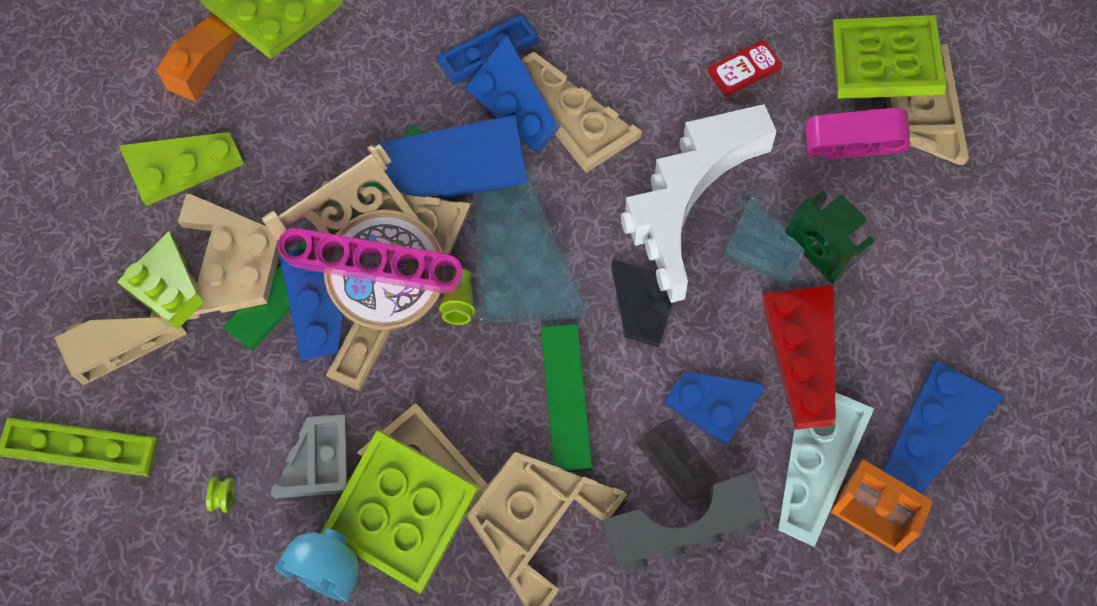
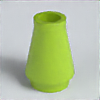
(459, 305)

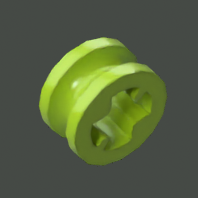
(220, 494)

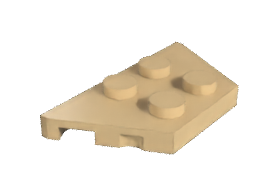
(936, 119)

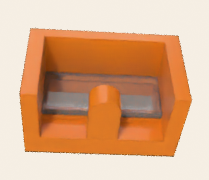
(882, 507)

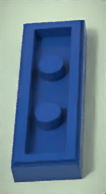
(471, 55)

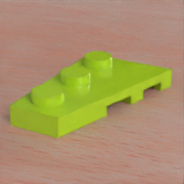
(179, 163)
(164, 283)

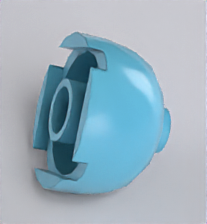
(321, 564)

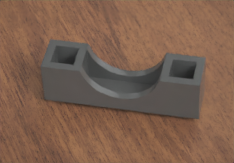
(636, 538)

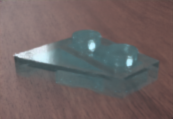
(764, 245)

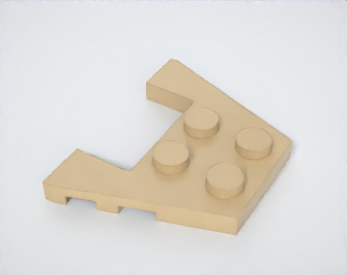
(237, 260)
(522, 510)

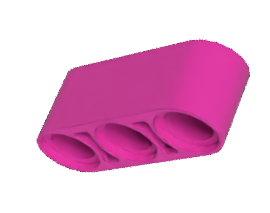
(858, 133)

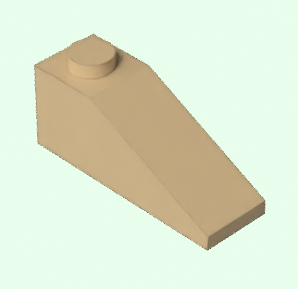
(105, 345)

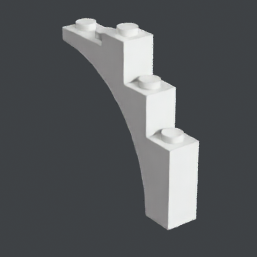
(707, 151)

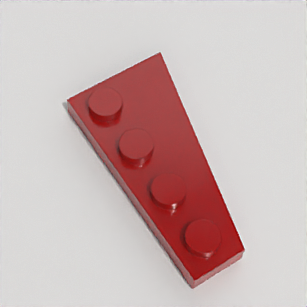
(805, 351)

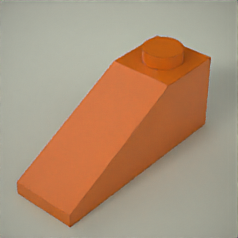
(196, 57)

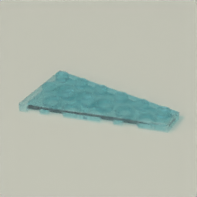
(520, 261)

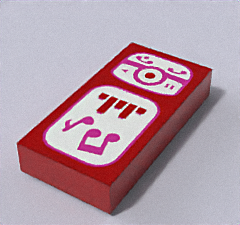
(744, 68)

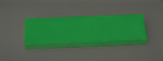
(566, 398)

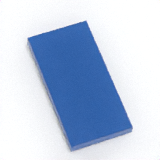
(457, 160)

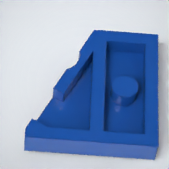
(713, 403)

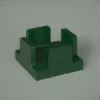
(826, 234)

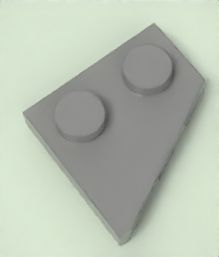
(317, 461)

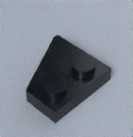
(641, 303)

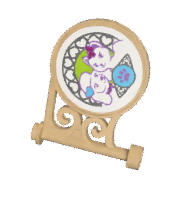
(364, 301)

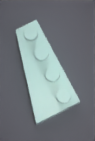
(818, 468)

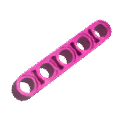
(356, 249)

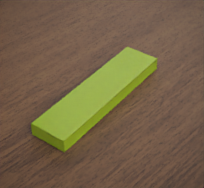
(78, 447)

